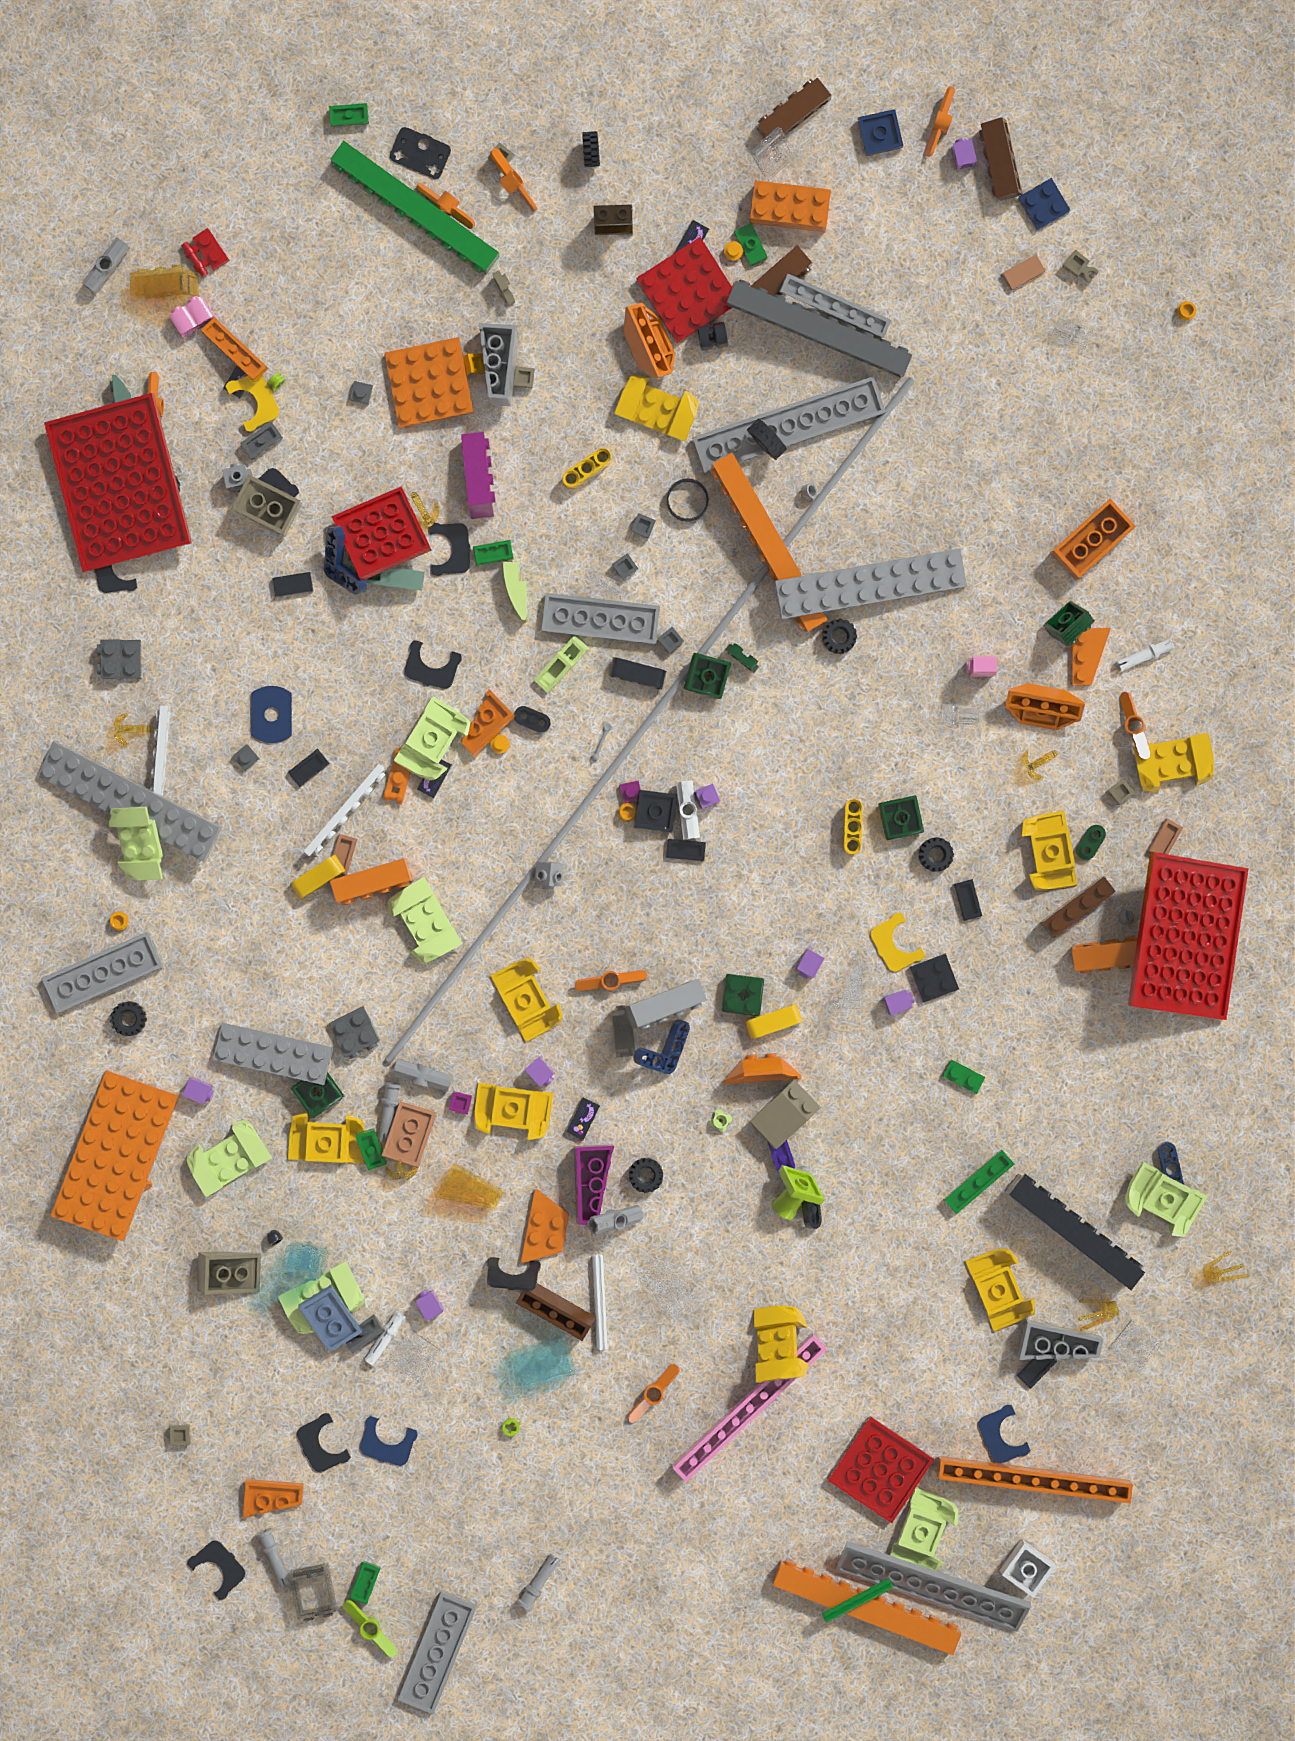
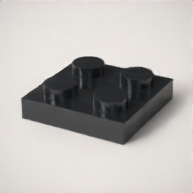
(655, 810)
(934, 978)

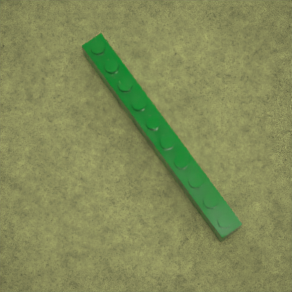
(414, 207)

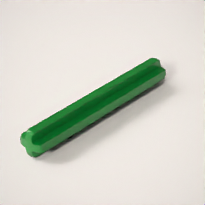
(857, 1600)

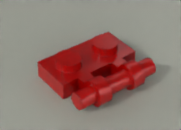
(210, 249)

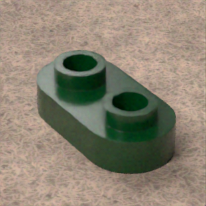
(736, 652)
(1091, 842)

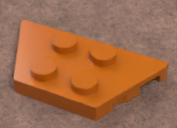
(545, 1228)

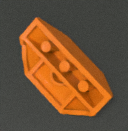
(648, 341)
(1044, 706)
(761, 1069)

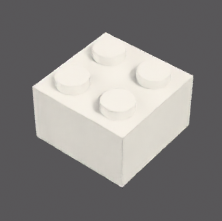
(1027, 1568)

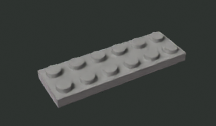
(600, 618)
(102, 972)
(273, 1053)
(437, 1652)

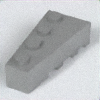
(499, 356)
(666, 1003)
(1052, 1341)

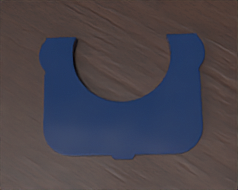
(990, 1430)
(375, 1448)

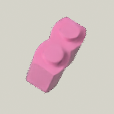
(192, 316)
(982, 666)

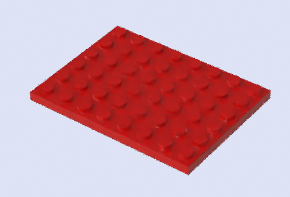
(118, 482)
(1188, 936)

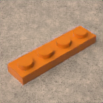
(234, 349)

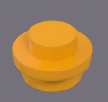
(733, 251)
(1186, 310)
(500, 744)
(627, 812)
(119, 921)

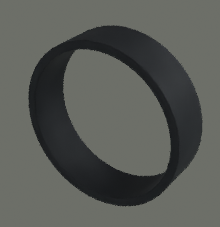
(693, 481)

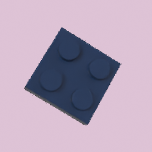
(880, 132)
(1044, 204)

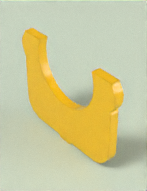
(267, 407)
(891, 955)

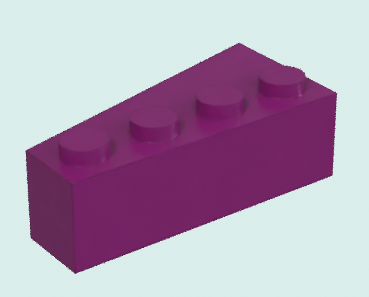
(477, 475)
(591, 1174)

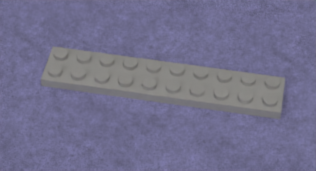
(794, 422)
(870, 583)
(111, 790)
(933, 1586)

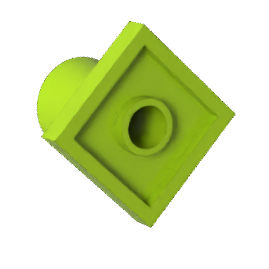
(799, 1187)

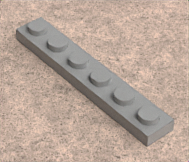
(835, 305)

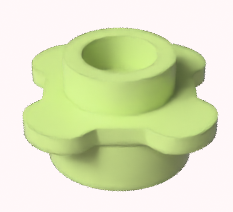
(720, 1115)

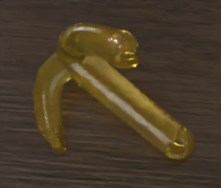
(428, 521)
(127, 729)
(1037, 763)
(400, 1171)

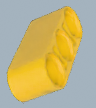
(591, 460)
(857, 818)
(317, 877)
(773, 1021)

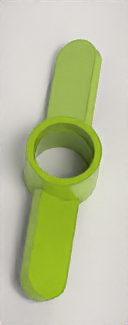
(378, 1637)

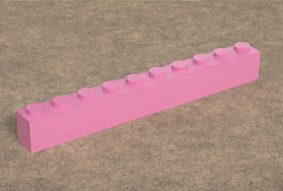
(741, 1414)

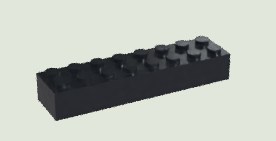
(1079, 1234)

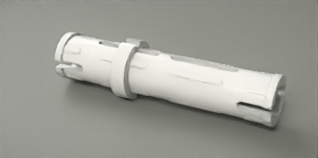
(1146, 654)
(389, 1331)

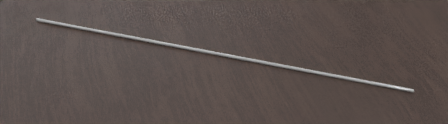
(643, 728)

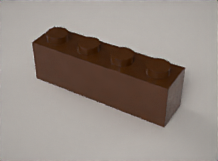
(796, 109)
(1001, 159)
(794, 263)
(1077, 906)
(557, 1311)

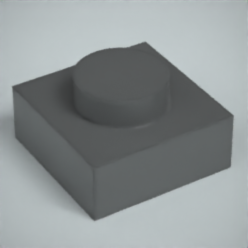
(361, 392)
(643, 525)
(625, 566)
(670, 640)
(246, 757)

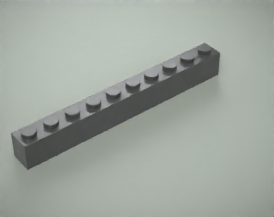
(818, 329)

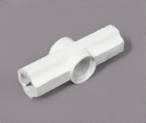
(688, 822)

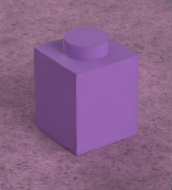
(963, 153)
(707, 796)
(809, 964)
(898, 1002)
(540, 1072)
(198, 1090)
(429, 1304)

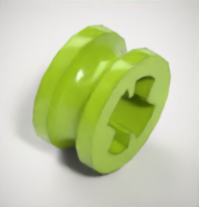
(276, 381)
(513, 1432)

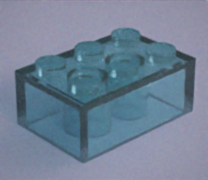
(305, 1260)
(543, 1362)

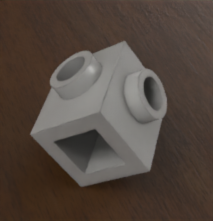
(231, 474)
(549, 875)

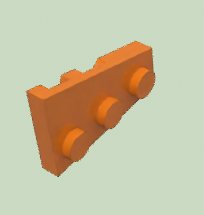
(1087, 655)
(489, 721)
(270, 1495)

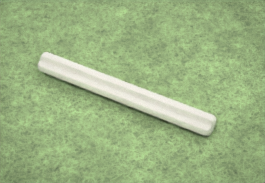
(599, 1301)

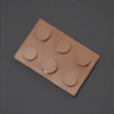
(409, 1134)

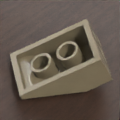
(267, 505)
(784, 1114)
(228, 1272)

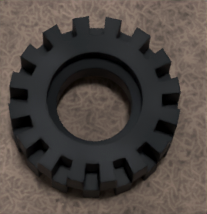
(591, 149)
(835, 647)
(944, 846)
(117, 1023)
(646, 1163)

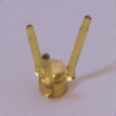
(1213, 1274)
(1107, 1311)

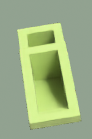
(516, 589)
(561, 664)

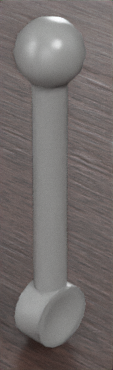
(607, 727)

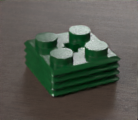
(1069, 623)
(717, 669)
(906, 806)
(750, 1005)
(315, 1104)

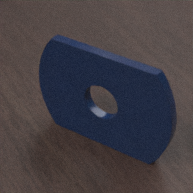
(275, 730)

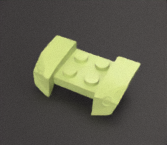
(431, 739)
(138, 843)
(424, 921)
(227, 1158)
(1164, 1198)
(341, 1280)
(924, 1529)

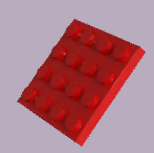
(687, 289)
(382, 533)
(880, 1469)

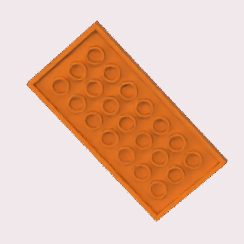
(114, 1156)

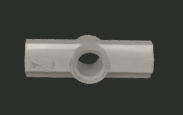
(114, 255)
(422, 1075)
(615, 1219)

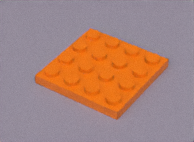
(429, 382)

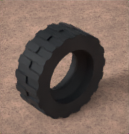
(767, 439)

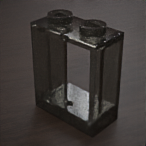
(623, 1033)
(308, 1572)

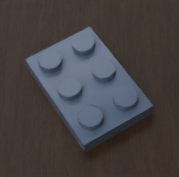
(330, 1318)

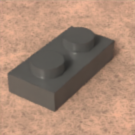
(261, 440)
(370, 1329)

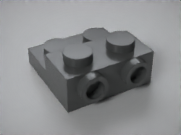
(119, 659)
(354, 1032)

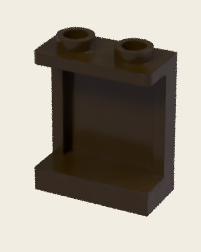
(613, 219)

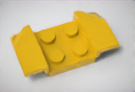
(657, 408)
(1176, 761)
(1051, 851)
(526, 999)
(512, 1109)
(325, 1140)
(999, 1288)
(778, 1343)

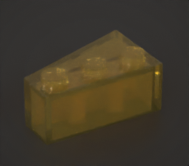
(163, 282)
(469, 1188)

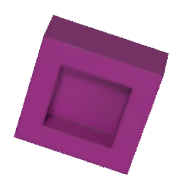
(630, 791)
(460, 1102)

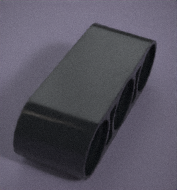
(637, 672)

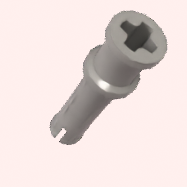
(389, 1101)
(271, 1549)
(533, 1589)

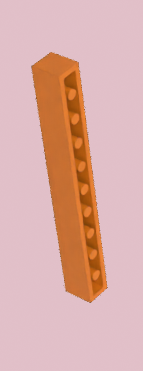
(760, 527)
(1034, 1479)
(876, 1612)

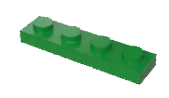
(979, 1181)

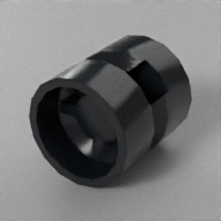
(719, 336)

